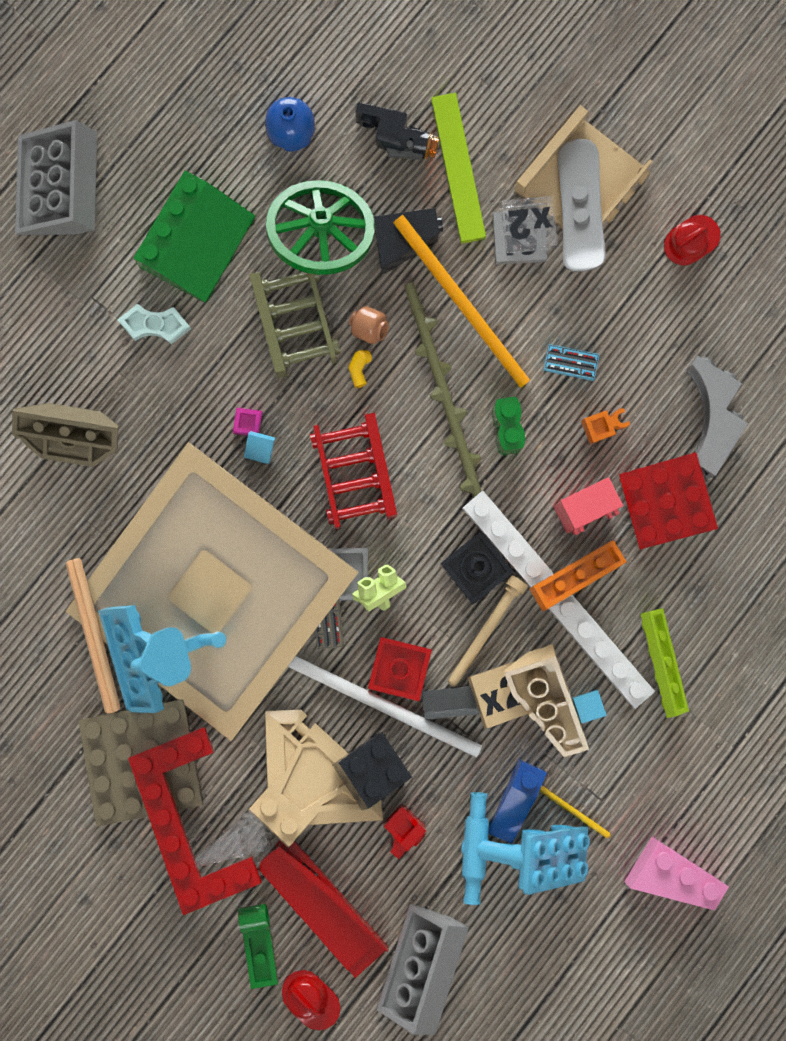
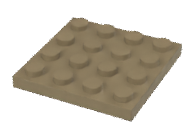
(117, 736)

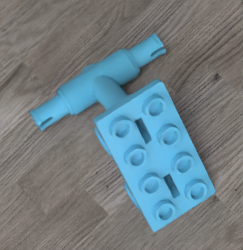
(543, 857)

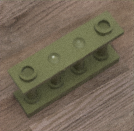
(276, 336)

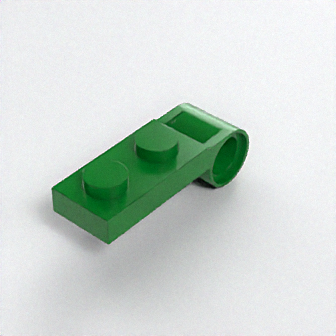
(258, 945)

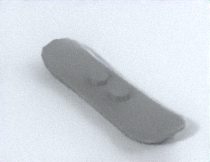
(581, 206)

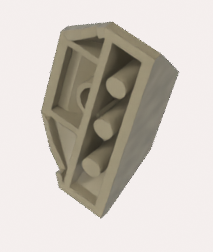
(66, 433)

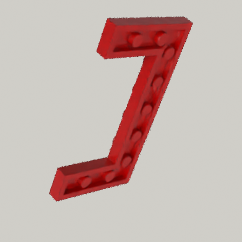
(190, 888)

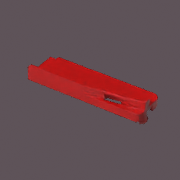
(322, 907)

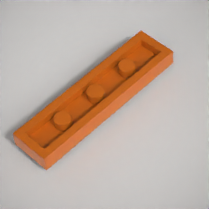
(577, 575)

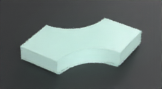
(144, 323)

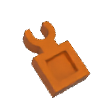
(602, 426)

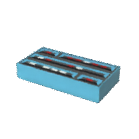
(571, 362)

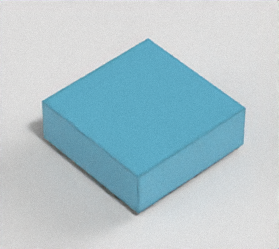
(259, 447)
(589, 706)

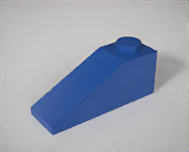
(516, 800)

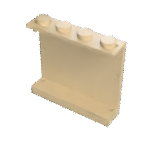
(617, 169)

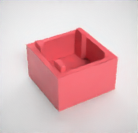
(588, 506)

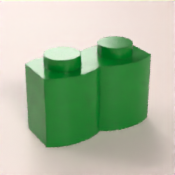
(510, 433)

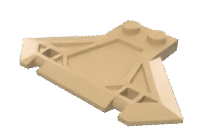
(302, 780)

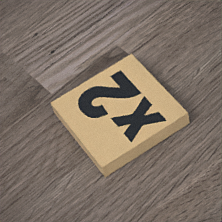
(495, 697)

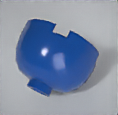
(290, 124)

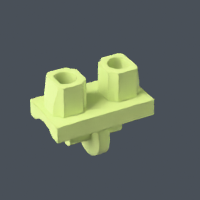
(378, 592)

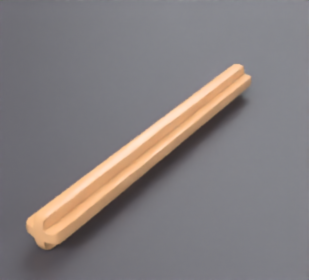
(93, 635)

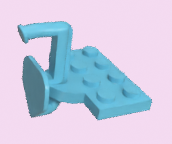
(148, 659)

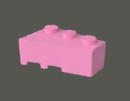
(672, 876)

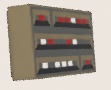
(330, 632)

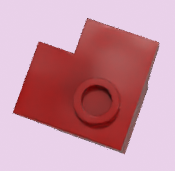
(405, 829)

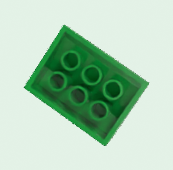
(194, 237)

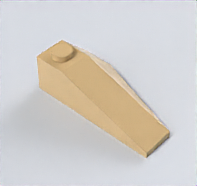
(542, 690)

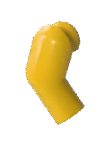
(356, 366)

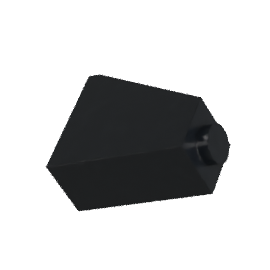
(391, 244)

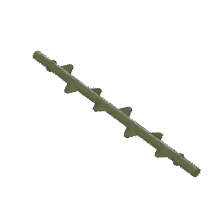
(442, 394)

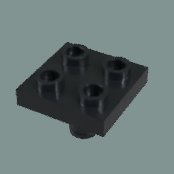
(476, 568)

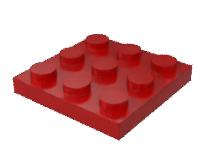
(668, 501)

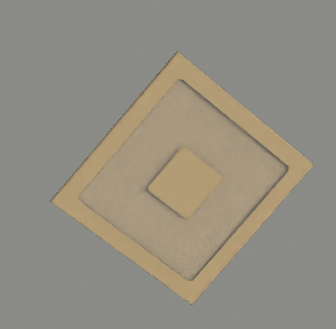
(223, 561)

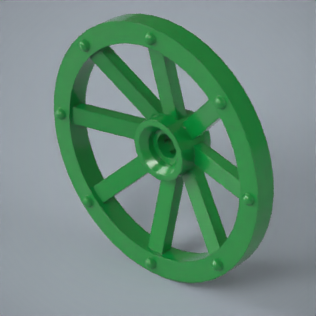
(320, 224)

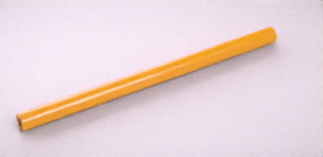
(461, 301)

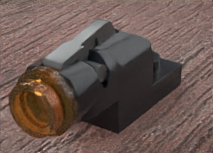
(394, 134)

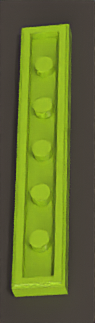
(458, 168)

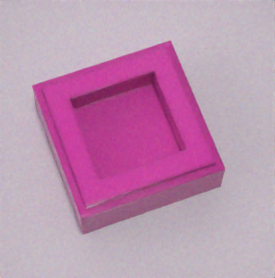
(246, 421)

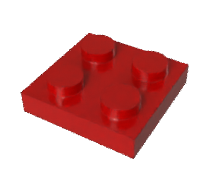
(399, 669)

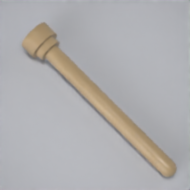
(513, 589)

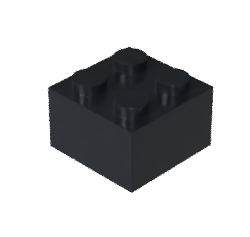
(372, 771)

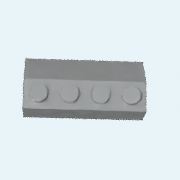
(422, 970)

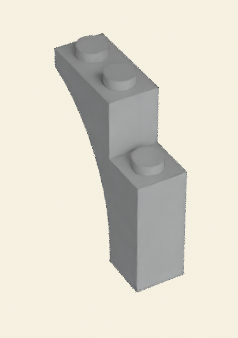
(720, 426)

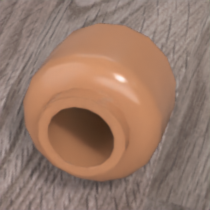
(369, 325)

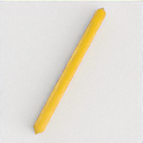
(575, 812)

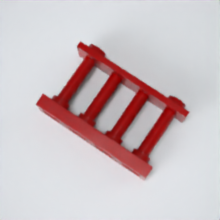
(373, 455)

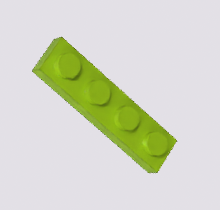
(664, 663)

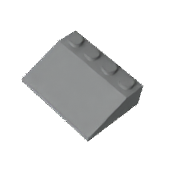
(56, 180)

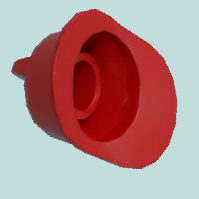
(692, 240)
(310, 1000)

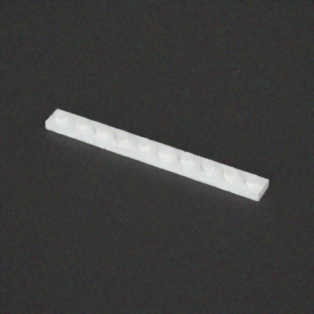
(568, 611)

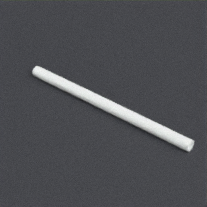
(385, 706)

